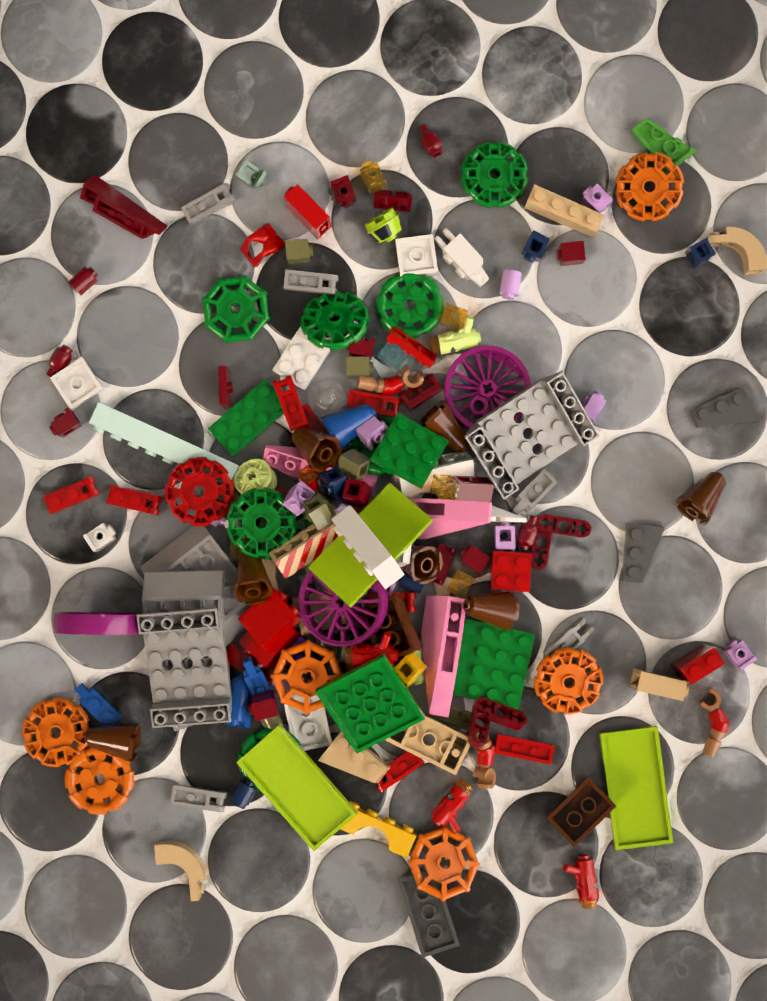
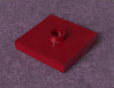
(225, 387)

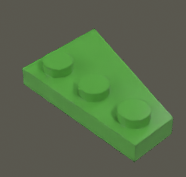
(656, 139)

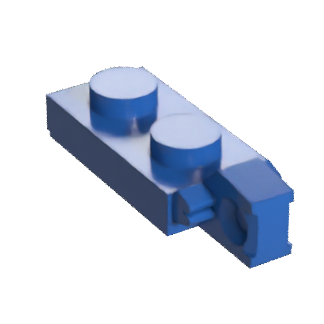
(255, 677)
(98, 705)

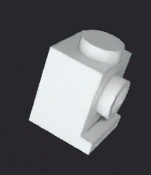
(108, 537)

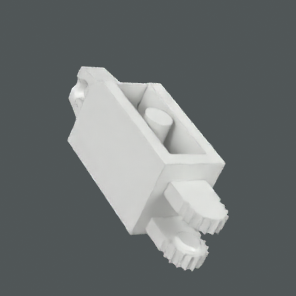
(463, 257)

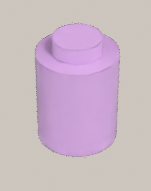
(510, 284)

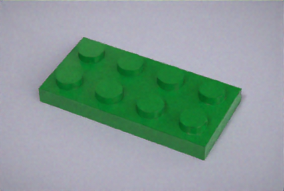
(248, 418)

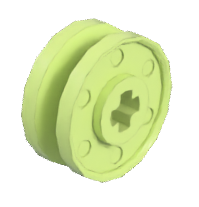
(254, 474)

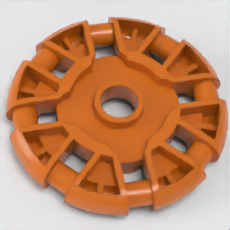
(646, 198)
(560, 673)
(43, 731)
(97, 791)

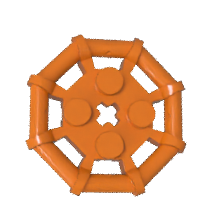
(301, 666)
(437, 872)

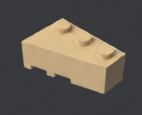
(362, 764)

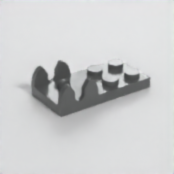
(428, 917)

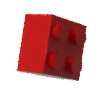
(510, 571)

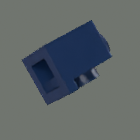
(538, 241)
(700, 253)
(334, 483)

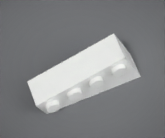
(366, 547)

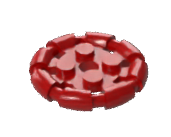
(210, 496)

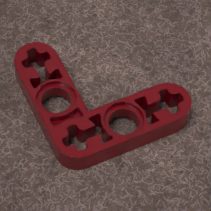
(547, 533)
(484, 714)

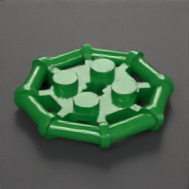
(235, 298)

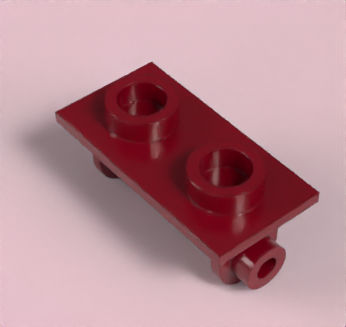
(384, 200)

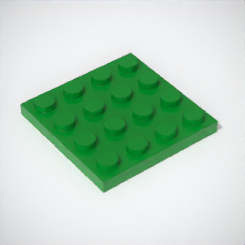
(492, 663)
(370, 703)

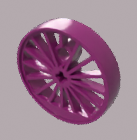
(493, 353)
(340, 609)
(95, 623)

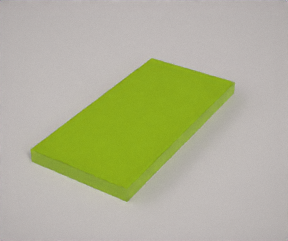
(395, 524)
(297, 787)
(636, 787)

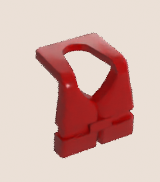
(270, 241)

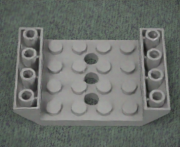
(555, 422)
(200, 551)
(183, 591)
(183, 692)

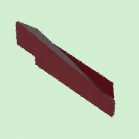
(120, 209)

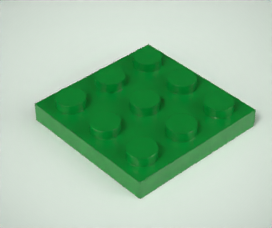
(409, 450)

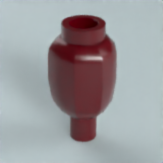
(430, 142)
(59, 359)
(527, 533)

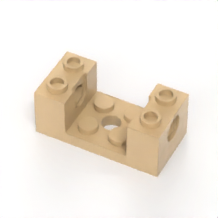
(446, 750)

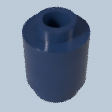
(409, 584)
(243, 793)

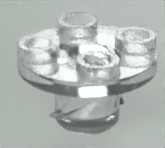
(326, 398)

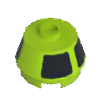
(384, 226)

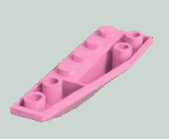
(290, 462)
(452, 515)
(441, 649)

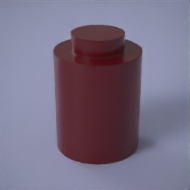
(83, 280)

